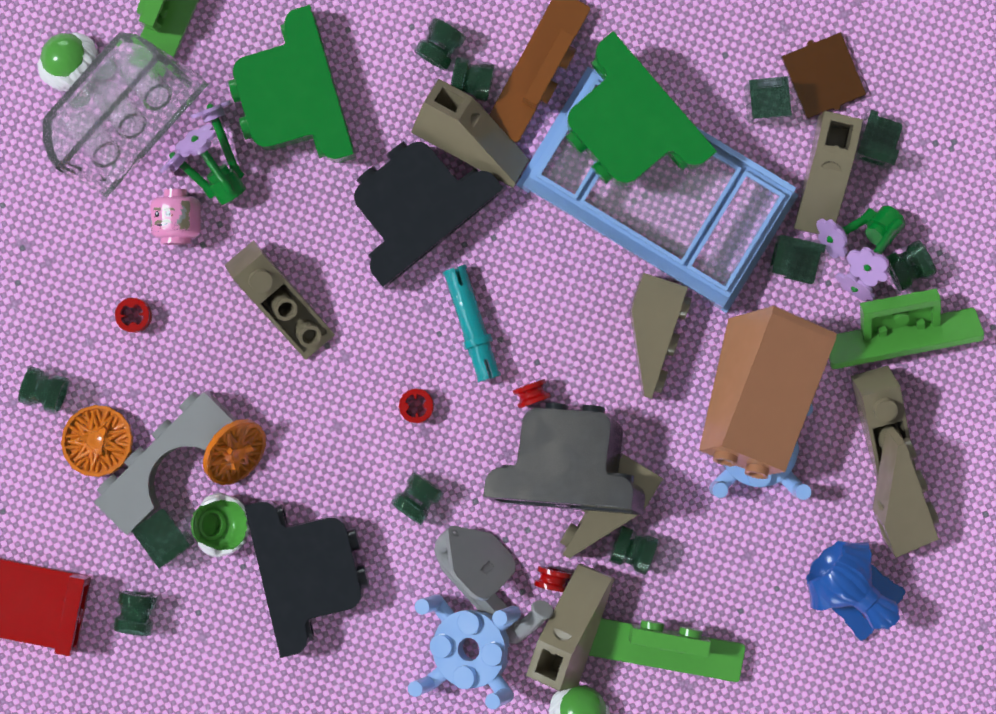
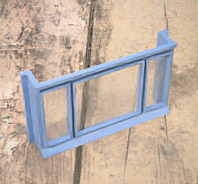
(689, 223)

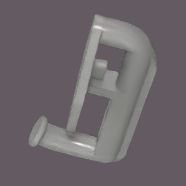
(479, 568)

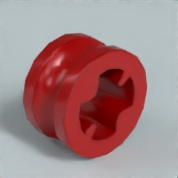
(133, 326)
(531, 393)
(404, 406)
(552, 578)

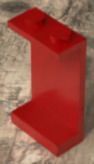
(42, 605)

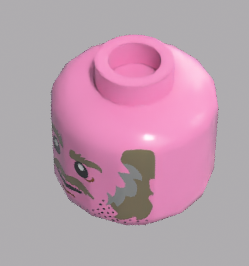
(175, 217)

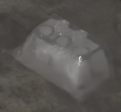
(117, 111)

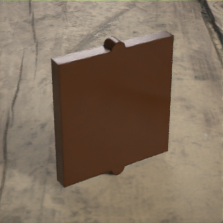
(823, 75)

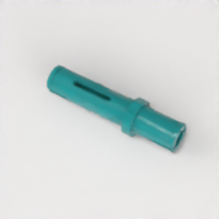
(471, 323)

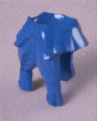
(852, 586)

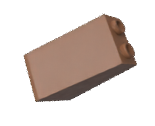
(764, 389)

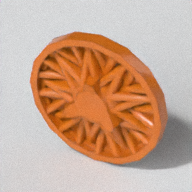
(97, 441)
(234, 452)

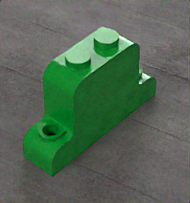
(292, 93)
(631, 120)

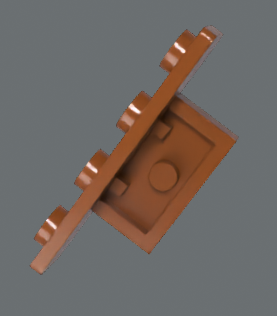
(537, 66)

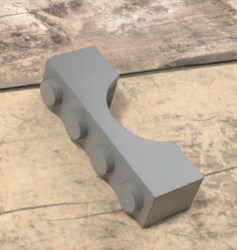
(132, 495)

